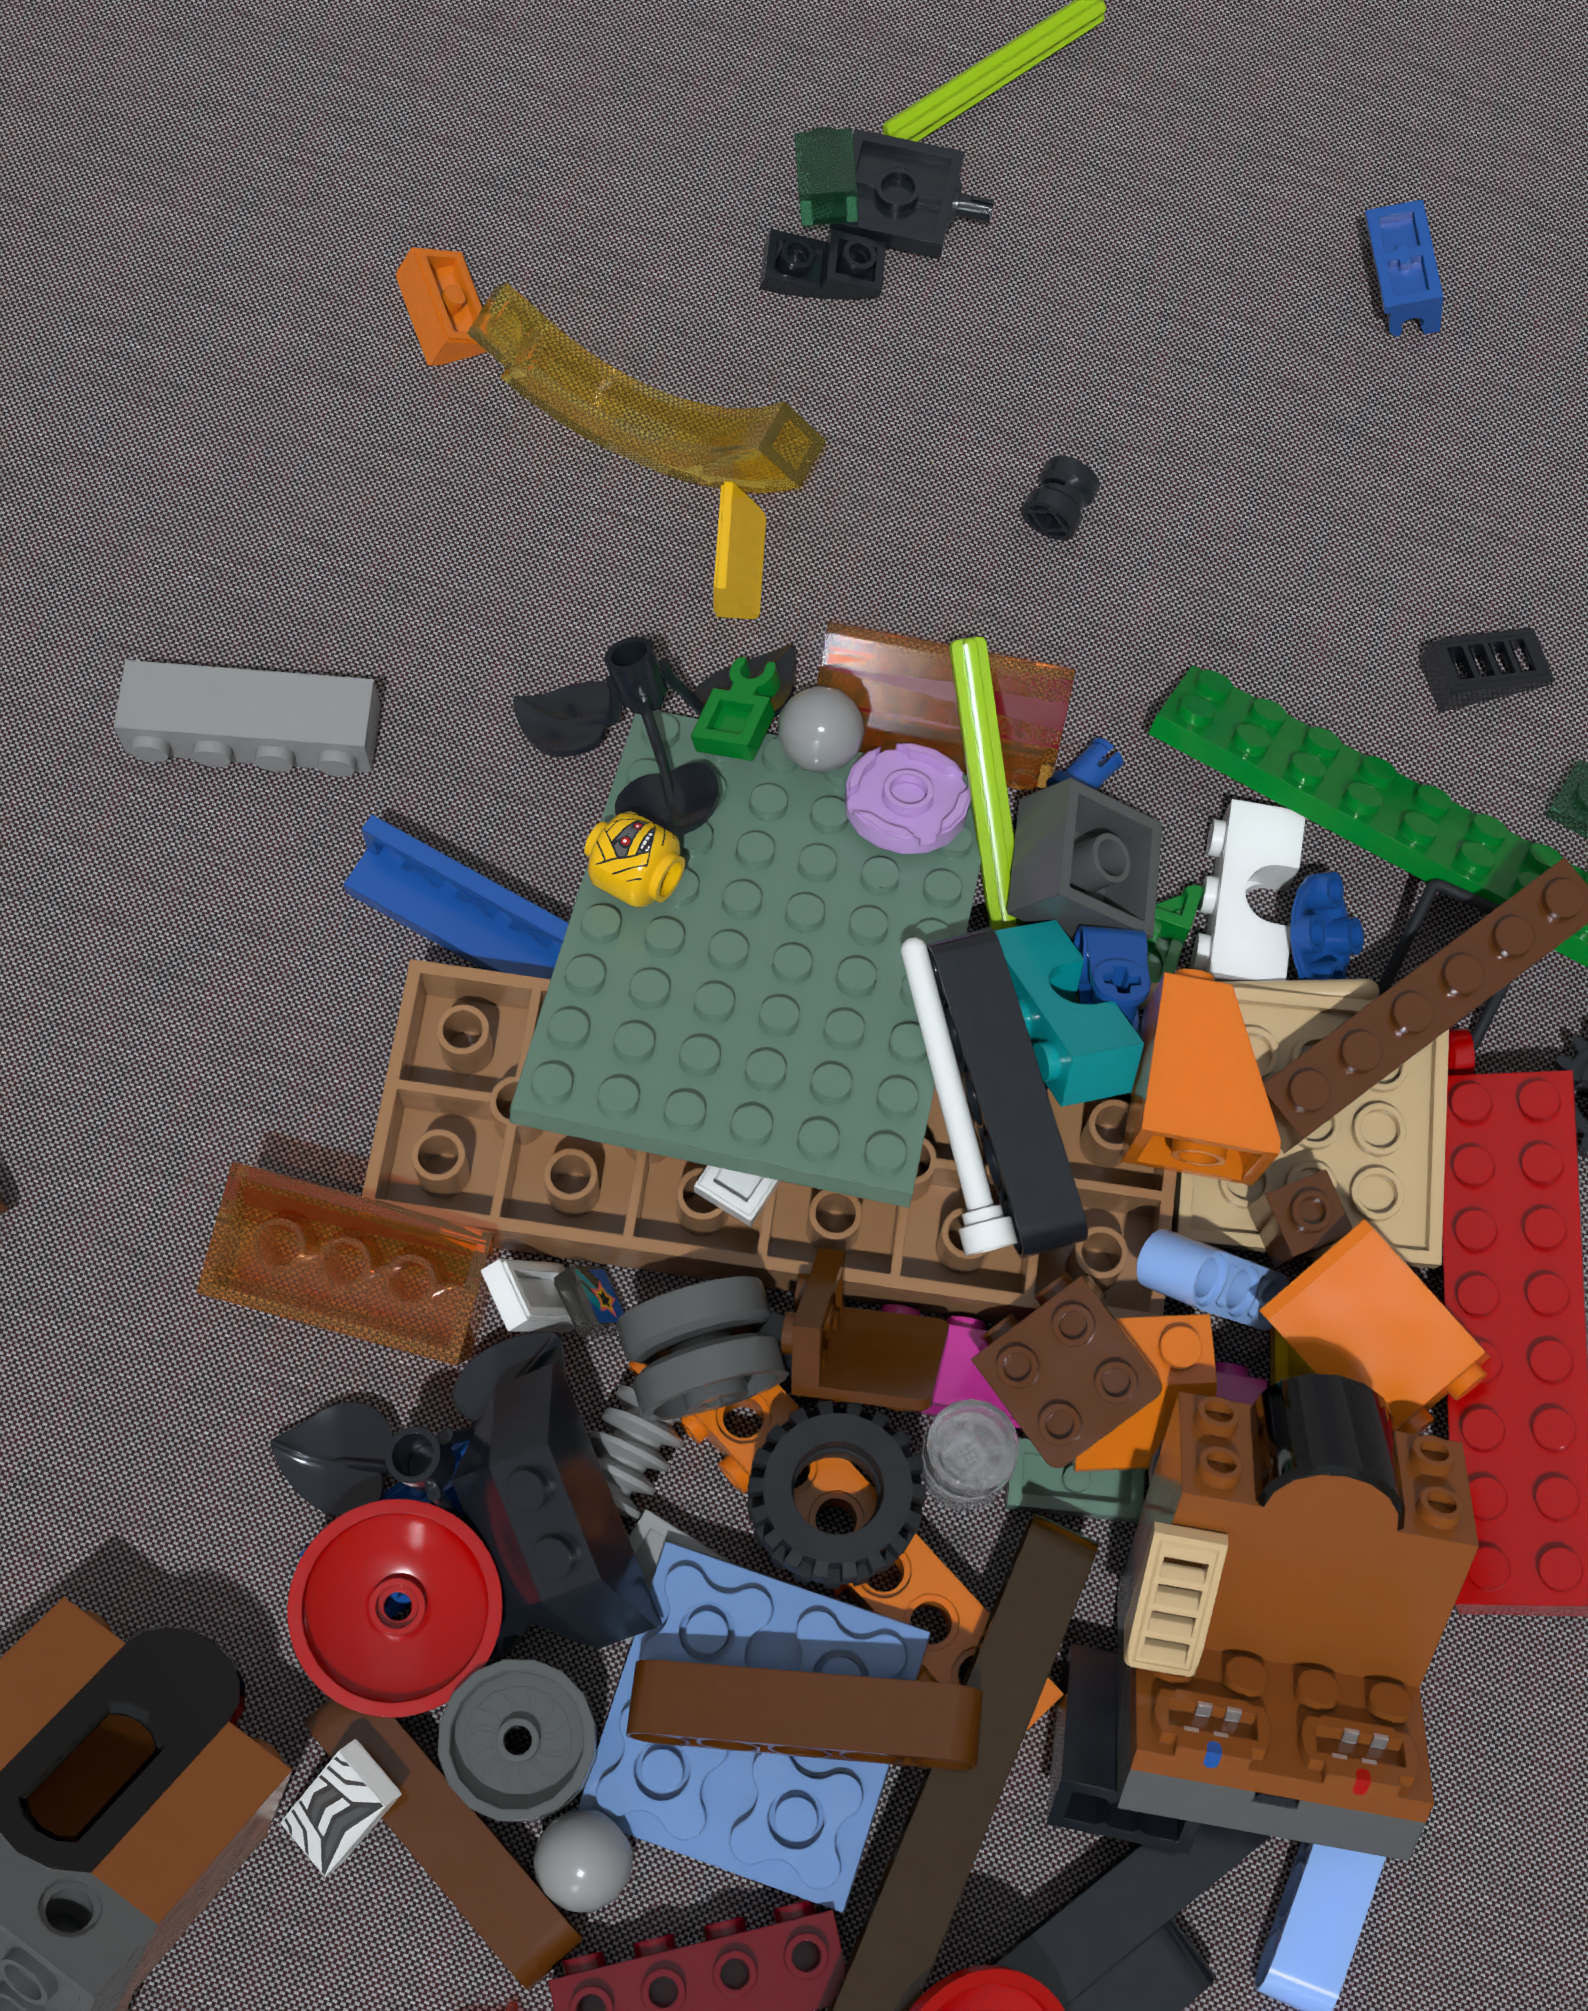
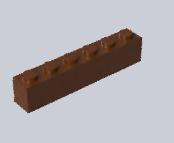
(1427, 1003)

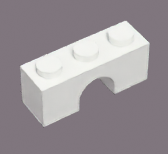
(1252, 850)

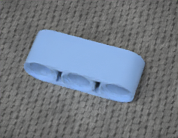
(1208, 1278)
(1317, 1926)

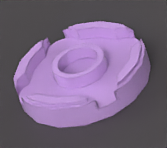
(907, 799)

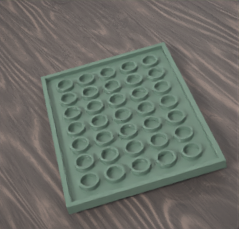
(764, 998)

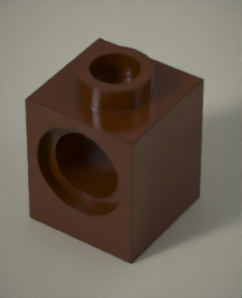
(1300, 1218)

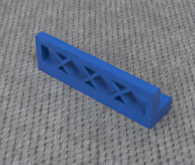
(463, 916)

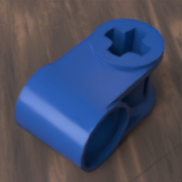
(1113, 968)

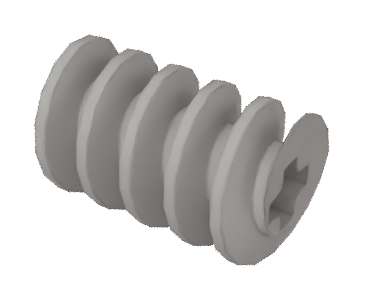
(632, 1450)

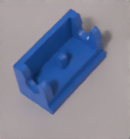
(1405, 265)

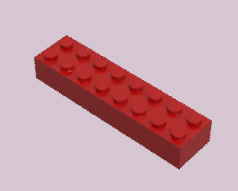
(1521, 1295)

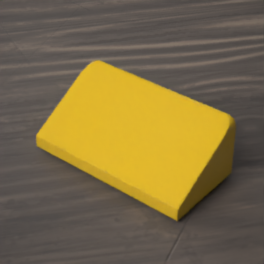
(738, 555)

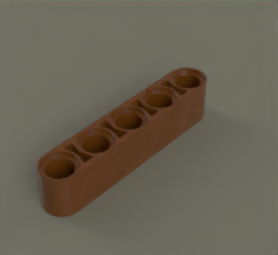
(806, 1714)
(456, 1846)

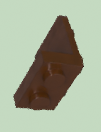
(857, 1351)
(1066, 1370)

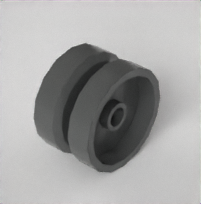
(702, 1348)
(479, 1757)

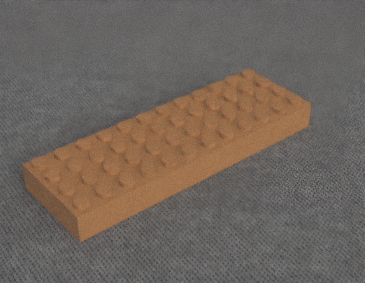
(454, 1155)

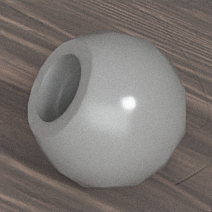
(821, 729)
(582, 1861)

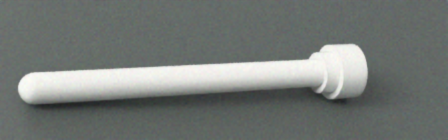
(984, 1223)

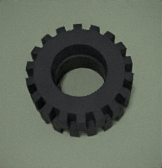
(848, 1436)

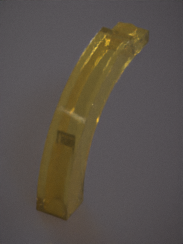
(674, 436)

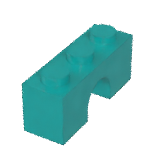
(1079, 1048)

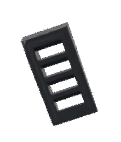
(1453, 692)

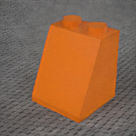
(1198, 1086)
(1379, 1324)

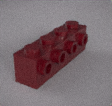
(735, 1969)

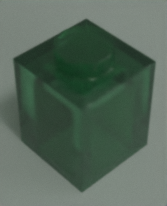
(826, 176)

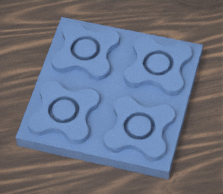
(751, 1813)

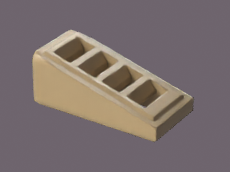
(1166, 1640)

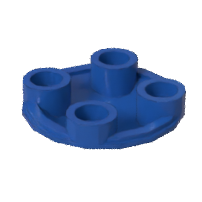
(1321, 929)

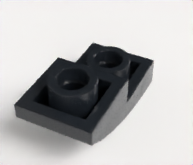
(833, 269)

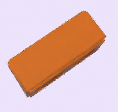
(440, 303)

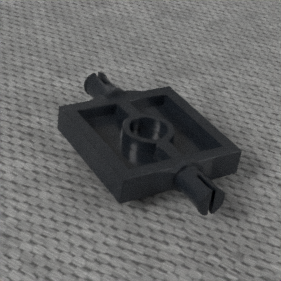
(909, 193)

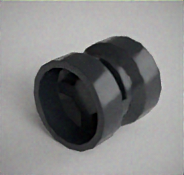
(1058, 502)

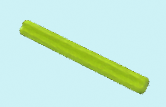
(995, 70)
(985, 775)

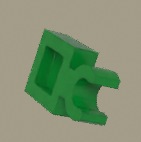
(738, 719)

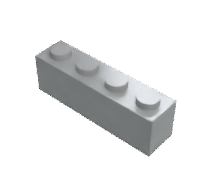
(248, 717)

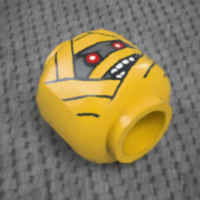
(634, 859)

